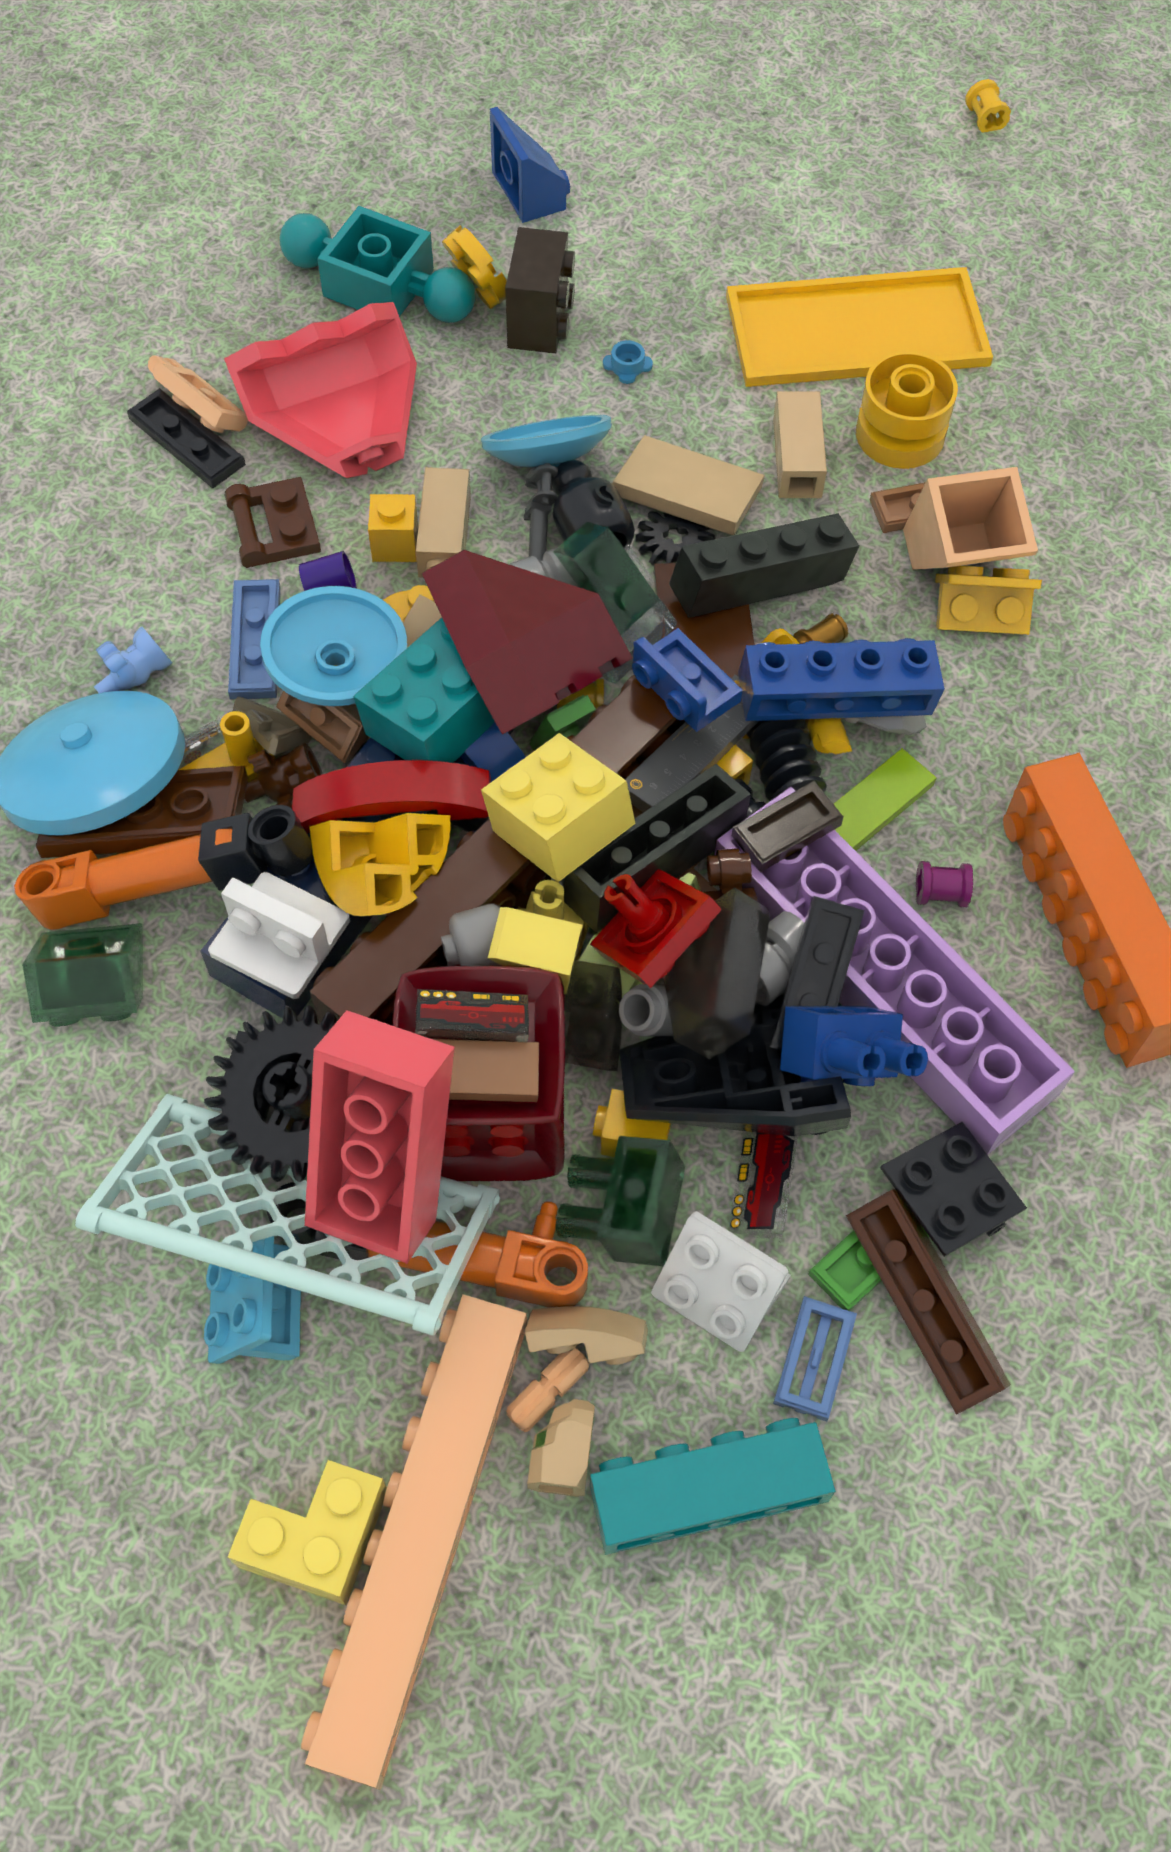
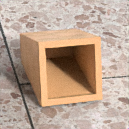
(969, 520)

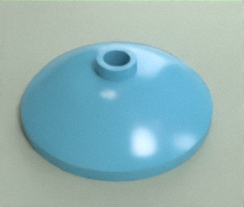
(547, 440)
(326, 630)

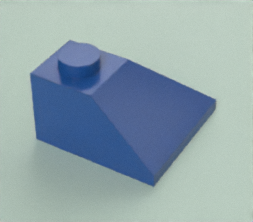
(525, 170)

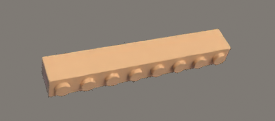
(418, 1544)

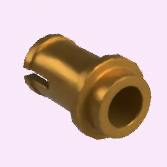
(829, 630)

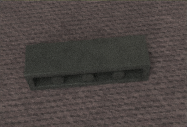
(762, 564)
(665, 837)

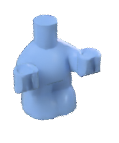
(132, 665)

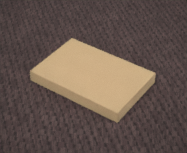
(688, 485)

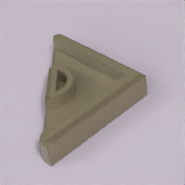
(271, 727)

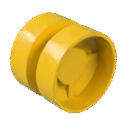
(906, 409)

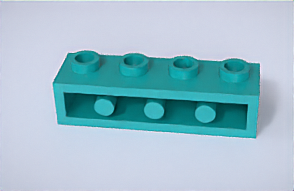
(710, 1486)

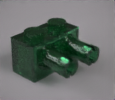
(639, 1200)

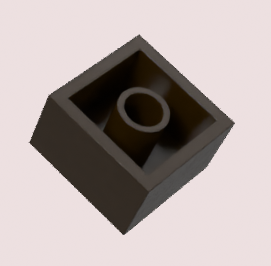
(539, 290)

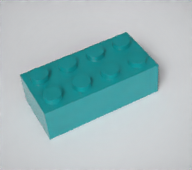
(424, 702)

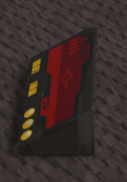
(472, 1016)

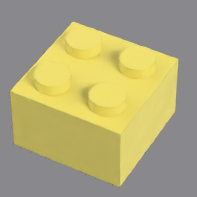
(559, 806)

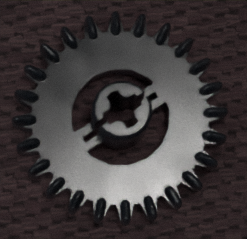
(239, 1087)

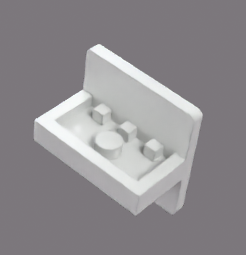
(276, 932)
(719, 1281)

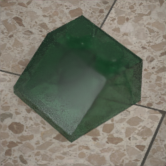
(85, 974)

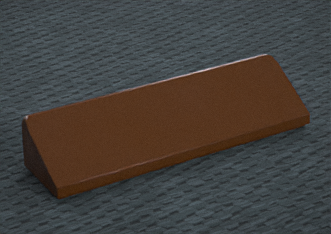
(928, 1301)

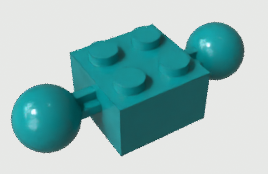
(377, 263)

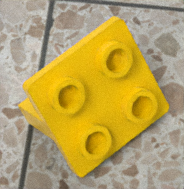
(986, 603)

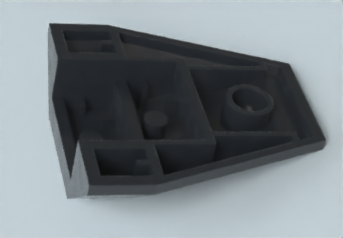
(732, 1089)

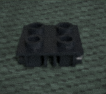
(953, 1189)

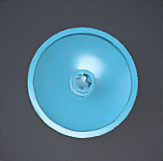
(90, 762)

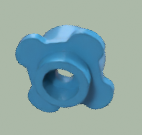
(627, 361)

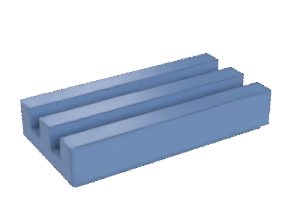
(802, 1402)

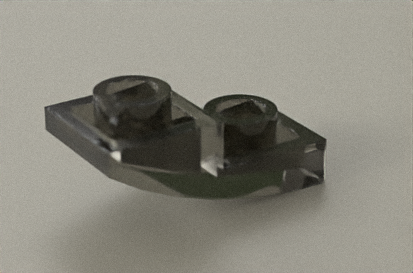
(594, 1016)

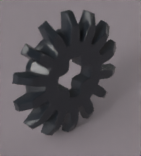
(659, 529)

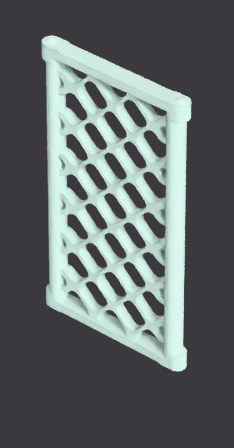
(288, 1266)

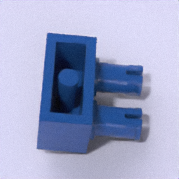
(848, 1043)

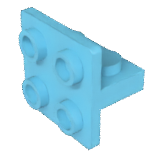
(251, 1313)

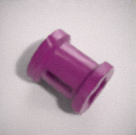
(944, 884)

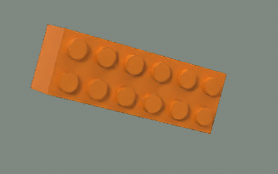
(1098, 903)

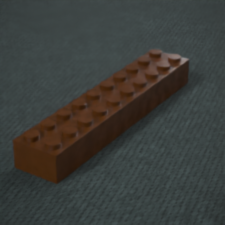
(479, 872)

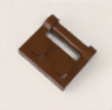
(287, 518)

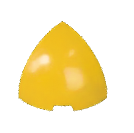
(381, 863)

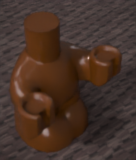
(280, 775)

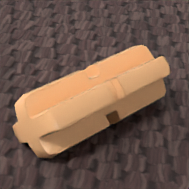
(540, 1396)

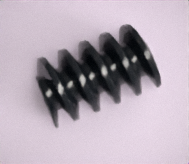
(784, 756)

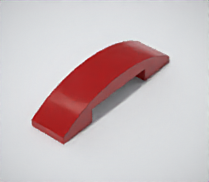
(391, 789)

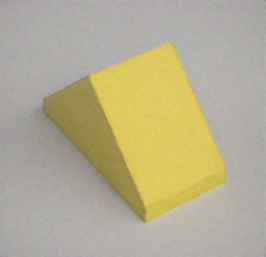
(535, 942)

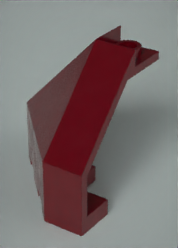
(523, 634)

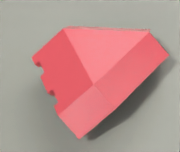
(333, 389)

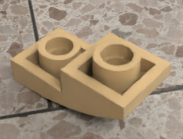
(605, 1332)

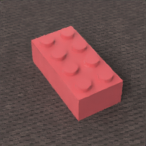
(377, 1135)

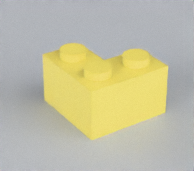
(316, 1550)

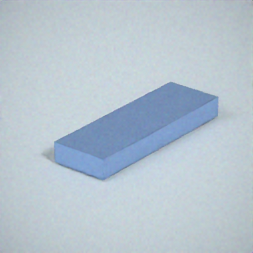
(250, 610)

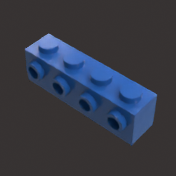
(840, 679)

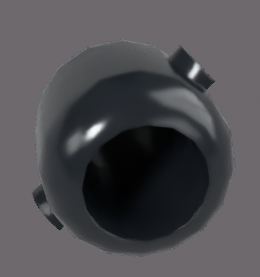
(588, 500)

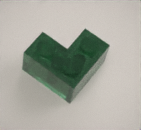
(604, 567)

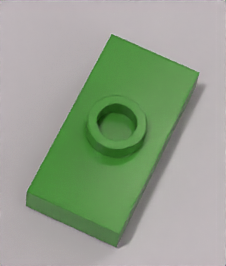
(565, 720)

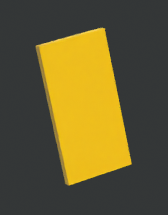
(850, 322)

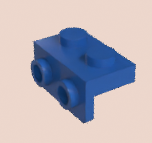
(685, 679)

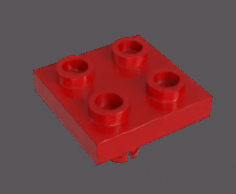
(653, 924)

